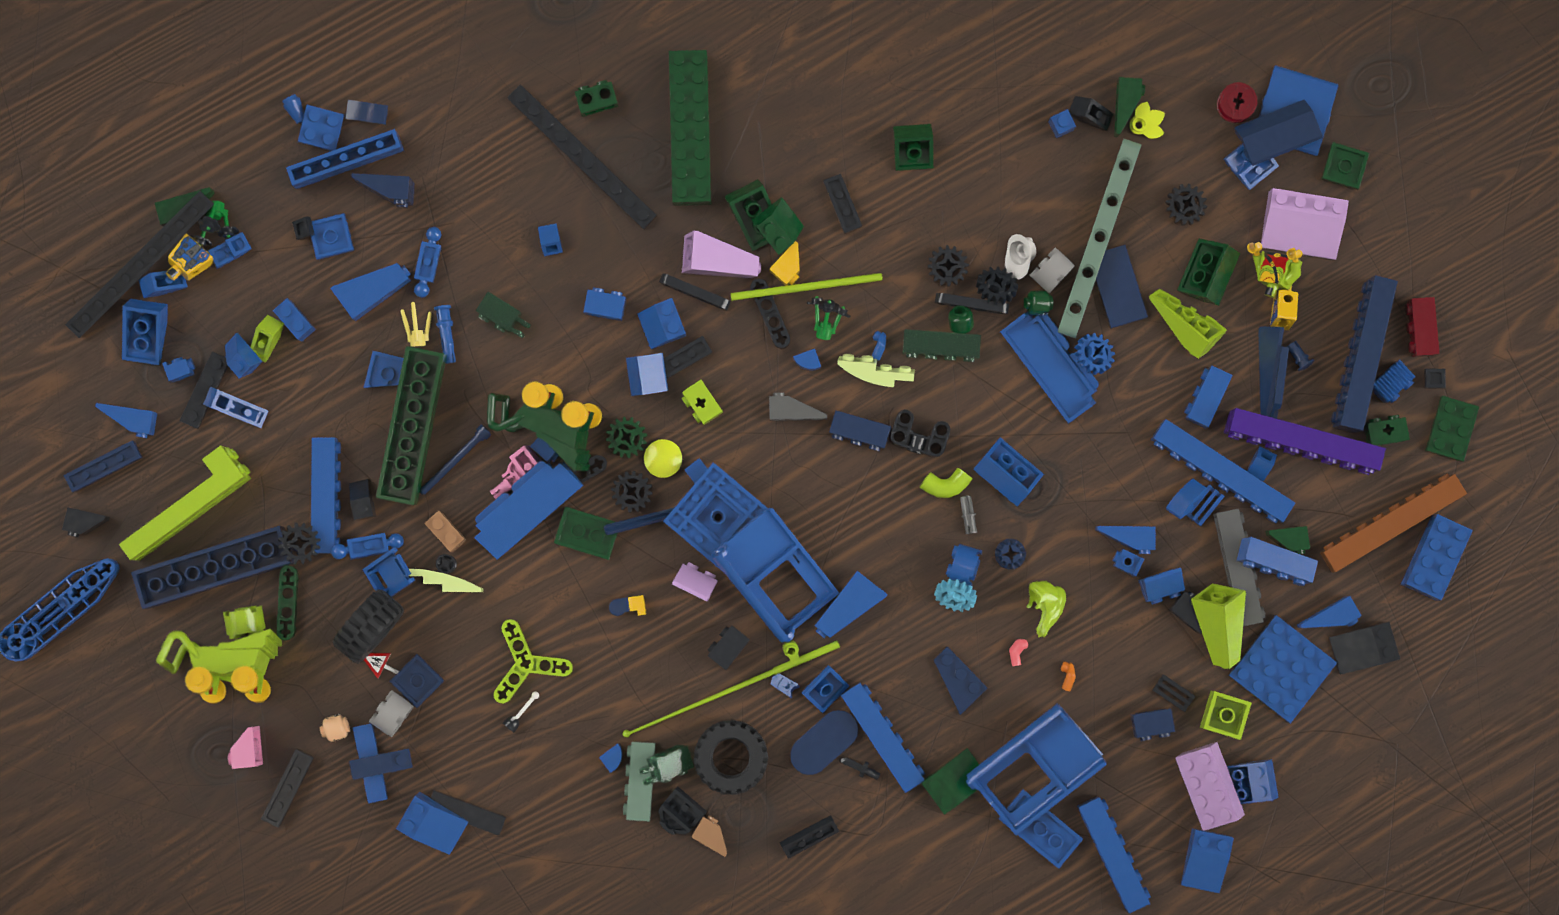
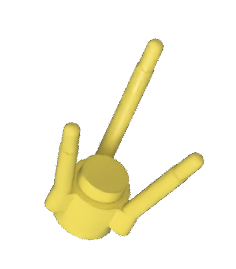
(417, 337)

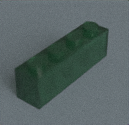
(941, 344)

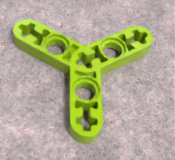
(534, 666)

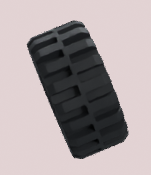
(368, 626)
(704, 757)

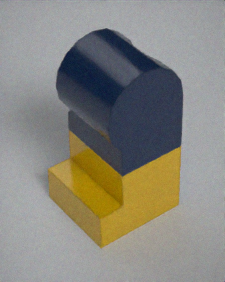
(620, 606)

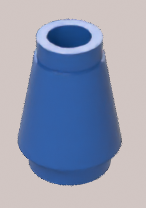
(294, 108)

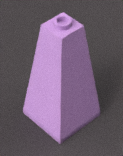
(713, 257)

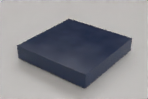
(417, 680)

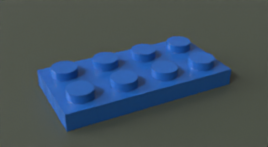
(1047, 834)

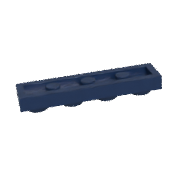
(103, 466)

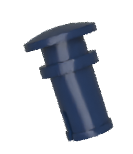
(1299, 355)

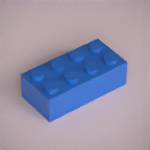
(1436, 557)

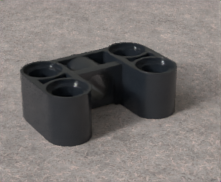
(919, 443)

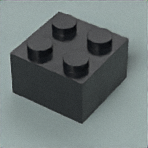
(728, 647)

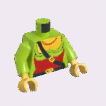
(1276, 269)

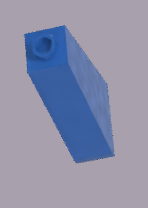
(371, 289)
(852, 602)

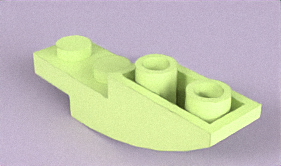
(867, 370)

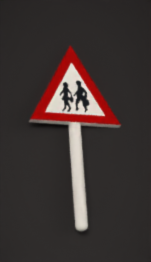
(377, 663)

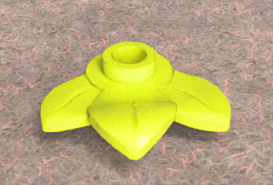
(1150, 121)

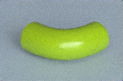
(946, 487)

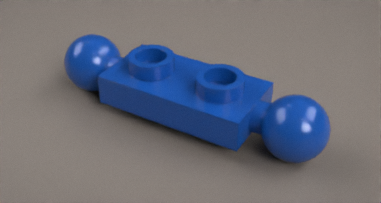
(427, 262)
(367, 546)

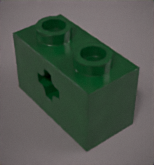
(1396, 425)

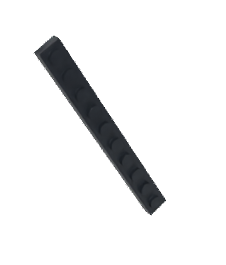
(582, 157)
(139, 264)

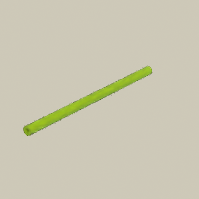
(806, 286)

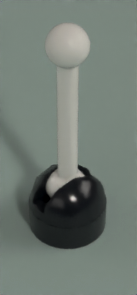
(512, 721)

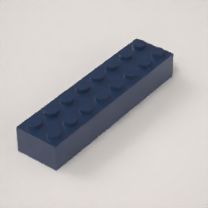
(1364, 354)
(210, 568)

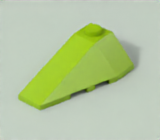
(1194, 331)

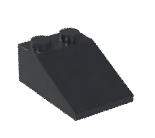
(1364, 648)

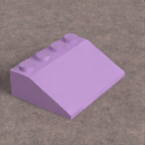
(1304, 223)

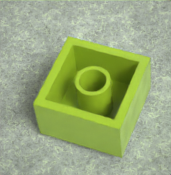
(1225, 715)

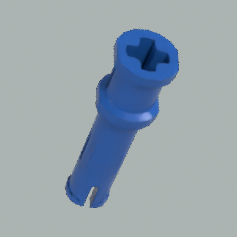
(444, 324)

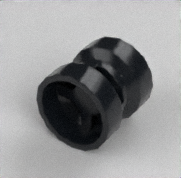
(446, 563)

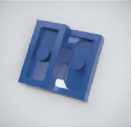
(1242, 168)

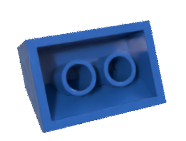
(1008, 472)

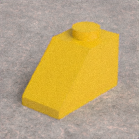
(787, 266)

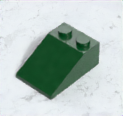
(746, 205)
(949, 784)

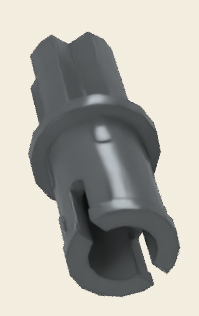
(968, 514)

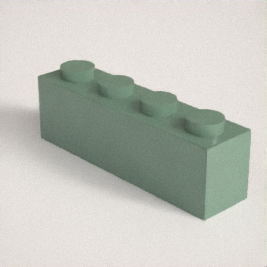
(639, 796)

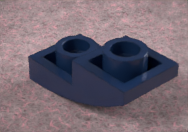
(366, 112)

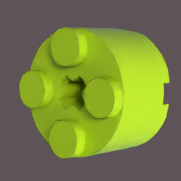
(243, 621)

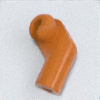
(1070, 675)

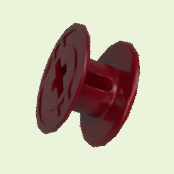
(1226, 103)

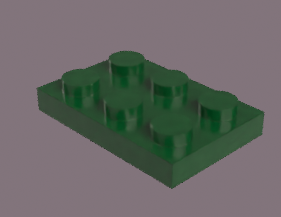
(1452, 428)
(585, 533)

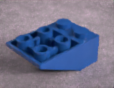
(1254, 781)

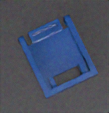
(392, 570)

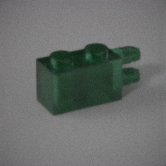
(501, 314)
(667, 764)

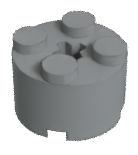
(1052, 270)
(391, 713)

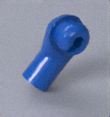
(880, 346)

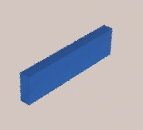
(367, 747)

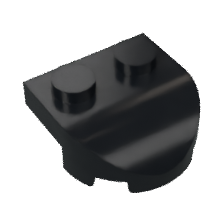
(680, 813)

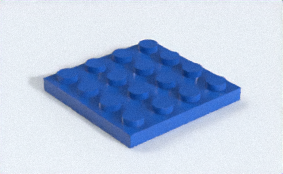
(1282, 669)

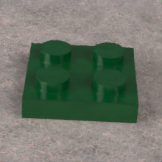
(1345, 166)

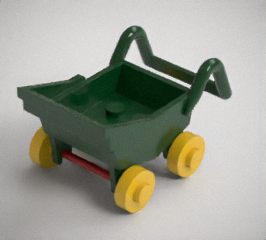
(562, 430)

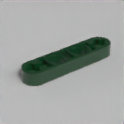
(291, 603)

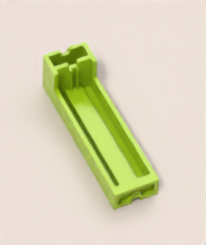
(226, 478)

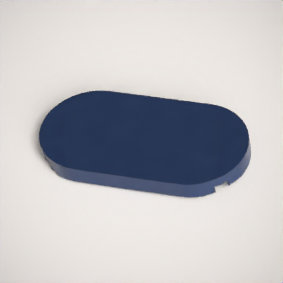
(824, 742)

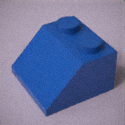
(661, 323)
(1162, 585)

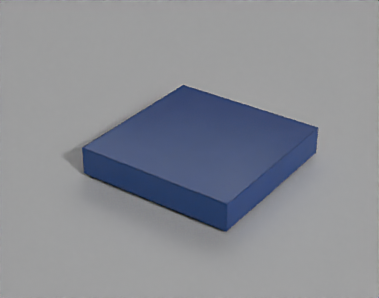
(331, 236)

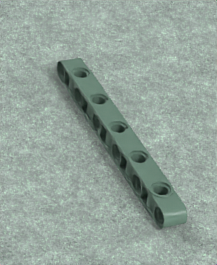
(1095, 250)

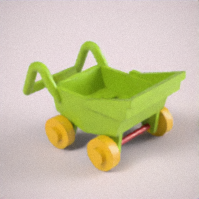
(236, 662)

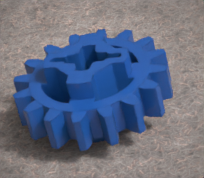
(1086, 349)

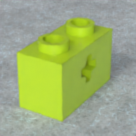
(711, 408)

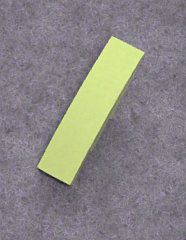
(449, 582)

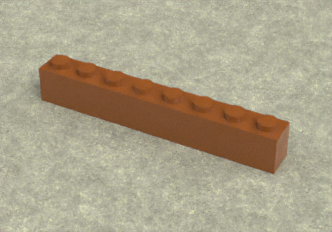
(1393, 522)

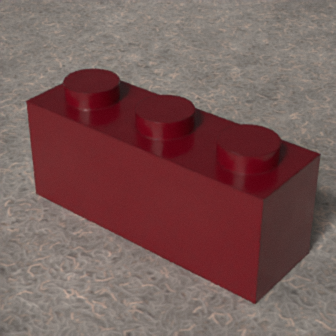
(1422, 327)

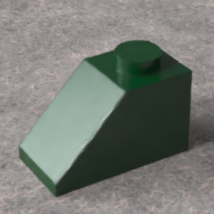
(1291, 539)

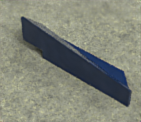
(1272, 369)

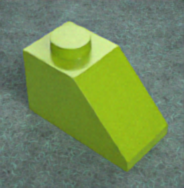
(266, 337)

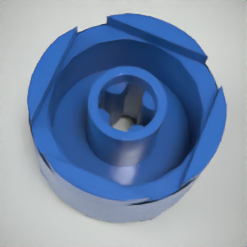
(964, 564)

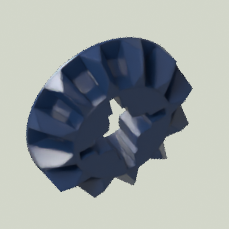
(1004, 561)

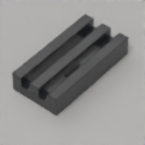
(1187, 701)

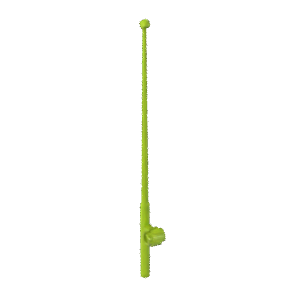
(795, 660)

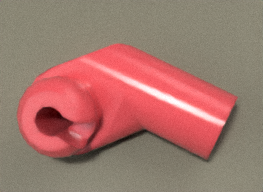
(1015, 650)

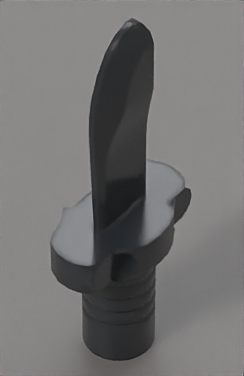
(864, 769)

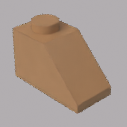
(710, 834)

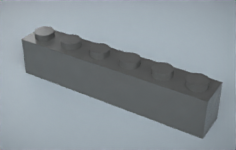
(1230, 534)

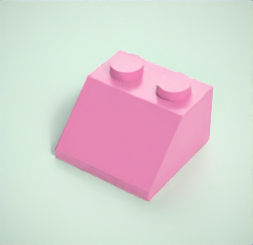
(247, 750)

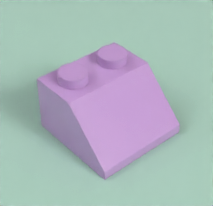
(695, 582)

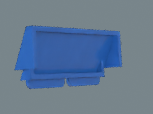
(1051, 364)
(533, 500)

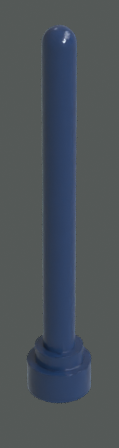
(481, 434)

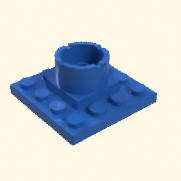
(710, 496)

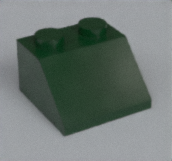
(913, 147)
(779, 225)

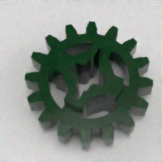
(634, 432)

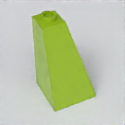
(1221, 621)

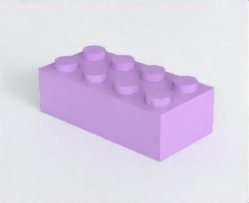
(1210, 786)

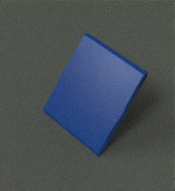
(1291, 87)

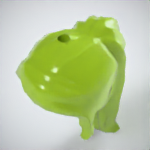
(1050, 600)

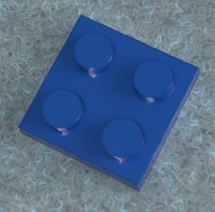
(320, 128)

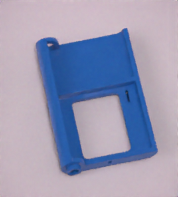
(755, 554)
(1060, 752)

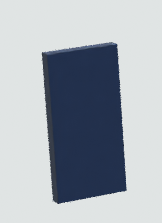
(1119, 288)

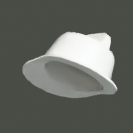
(1019, 255)

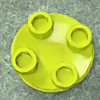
(663, 458)

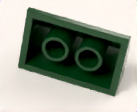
(1209, 271)

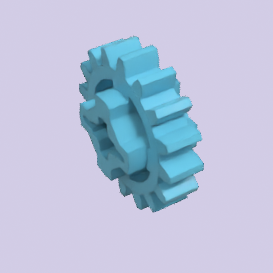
(955, 595)

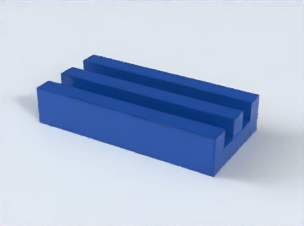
(1210, 510)

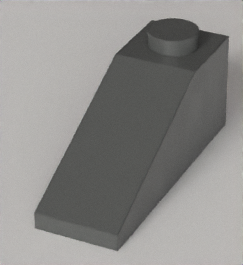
(787, 408)

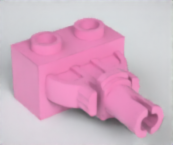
(521, 463)

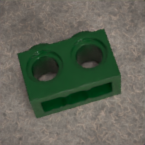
(597, 104)

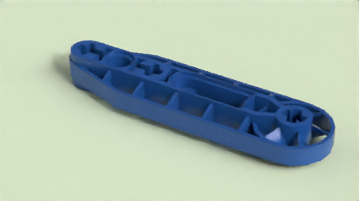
(68, 602)

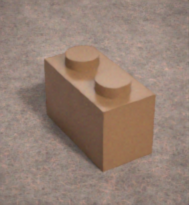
(445, 531)

